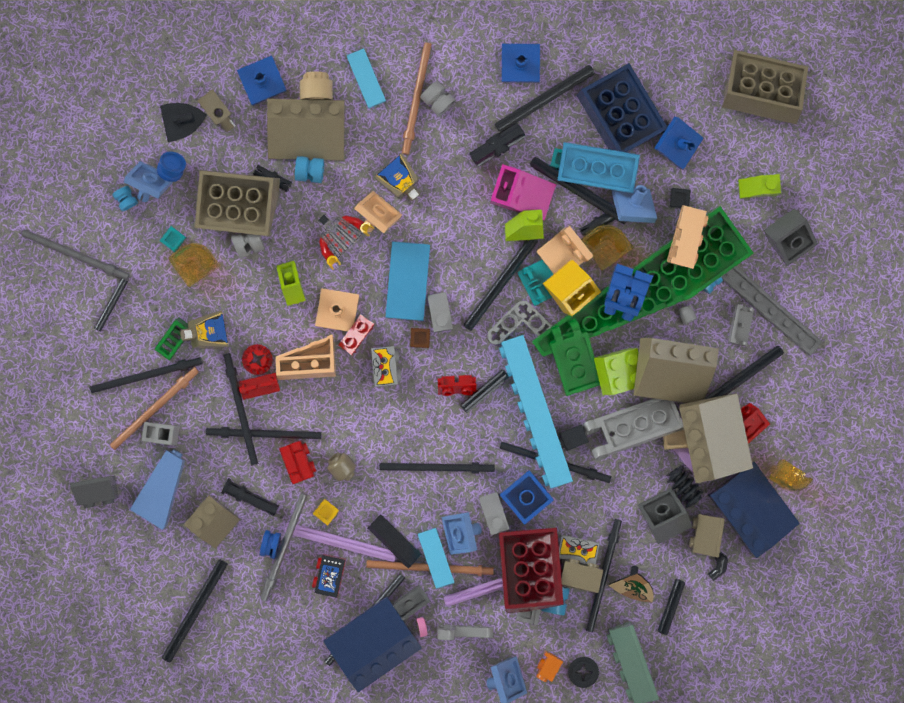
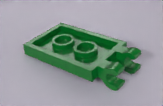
(574, 359)

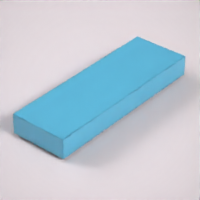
(366, 78)
(436, 558)

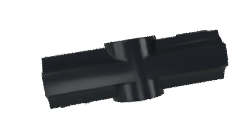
(497, 144)

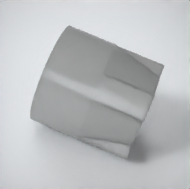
(687, 314)

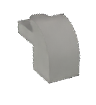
(160, 433)

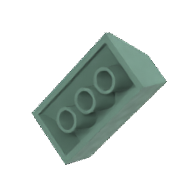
(633, 663)

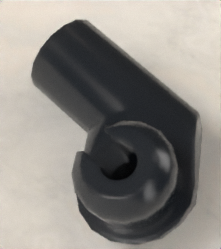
(721, 567)

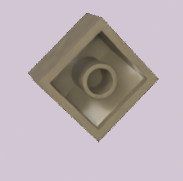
(212, 521)
(707, 535)
(580, 576)

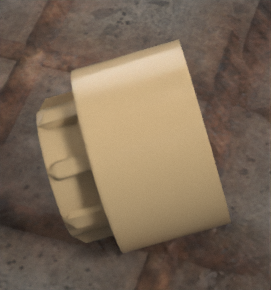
(316, 86)

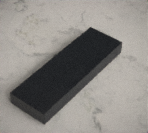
(394, 541)

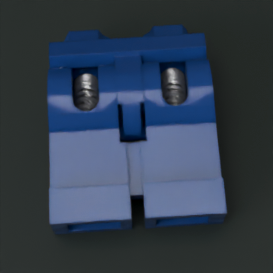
(624, 299)

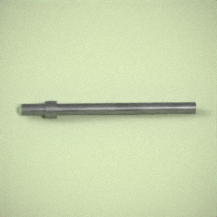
(109, 269)
(271, 580)

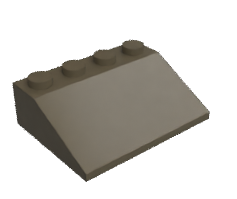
(765, 87)
(306, 129)
(236, 202)
(674, 370)
(716, 437)

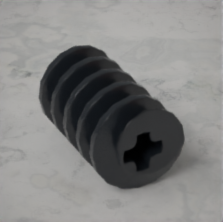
(685, 486)

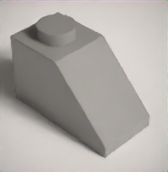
(440, 312)
(494, 513)

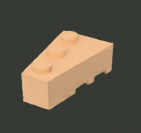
(687, 237)
(309, 361)

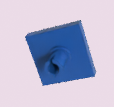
(521, 63)
(261, 80)
(678, 143)

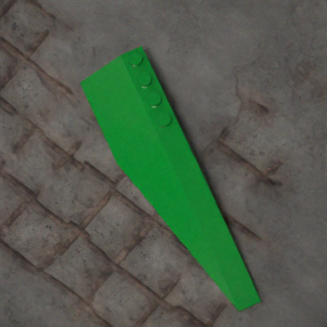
(671, 283)

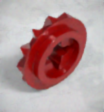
(266, 360)

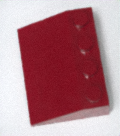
(531, 570)

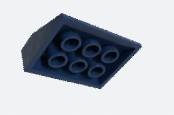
(621, 110)
(754, 510)
(372, 644)

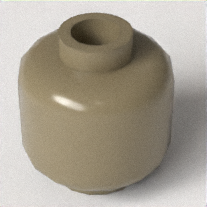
(341, 467)

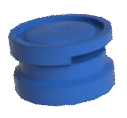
(171, 166)
(270, 544)

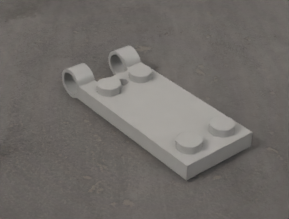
(634, 426)

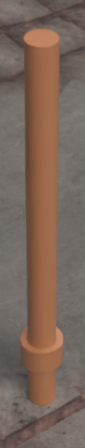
(409, 133)
(182, 382)

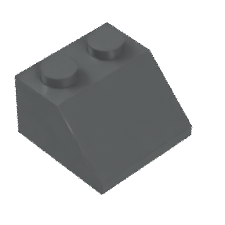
(791, 236)
(95, 490)
(665, 515)

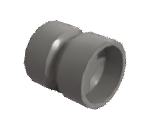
(437, 98)
(246, 243)

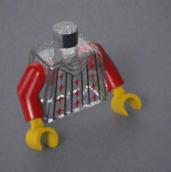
(340, 236)

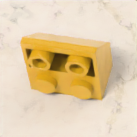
(571, 288)

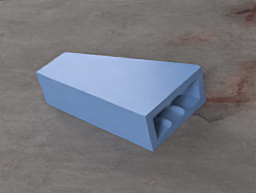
(159, 492)

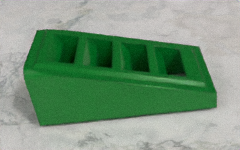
(180, 323)

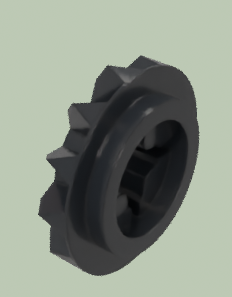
(589, 678)

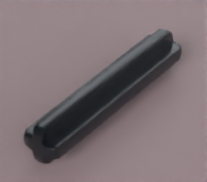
(484, 391)
(671, 606)

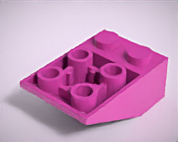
(522, 191)

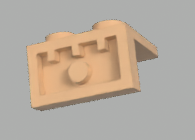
(563, 248)

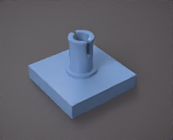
(147, 181)
(635, 206)
(460, 533)
(507, 680)

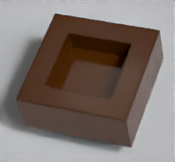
(420, 338)

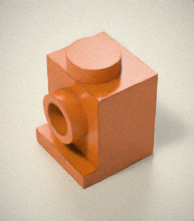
(548, 667)

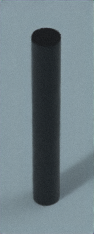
(110, 305)

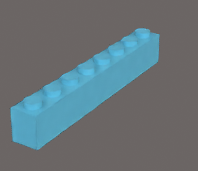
(536, 412)

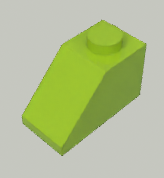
(760, 186)
(525, 226)
(290, 283)

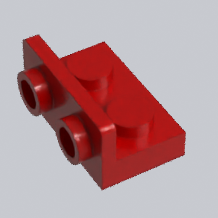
(753, 421)

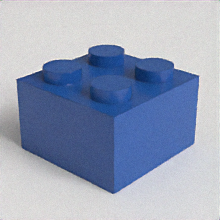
(526, 497)

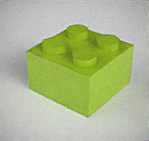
(617, 371)

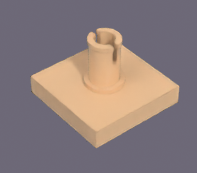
(378, 212)
(337, 310)

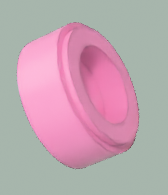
(421, 626)

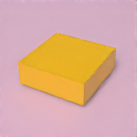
(326, 512)

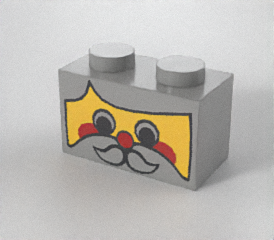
(385, 367)
(578, 549)

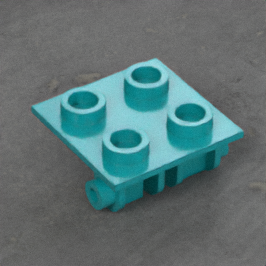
(533, 279)

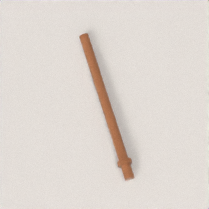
(424, 567)

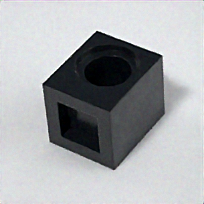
(573, 438)

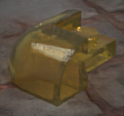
(607, 245)
(194, 262)
(789, 476)

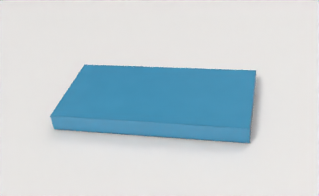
(598, 167)
(407, 281)

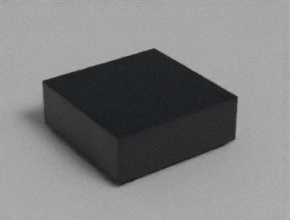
(679, 197)

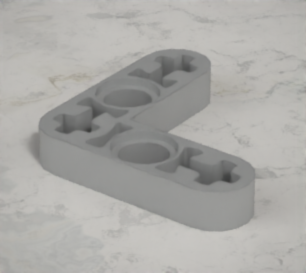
(518, 318)
(448, 632)

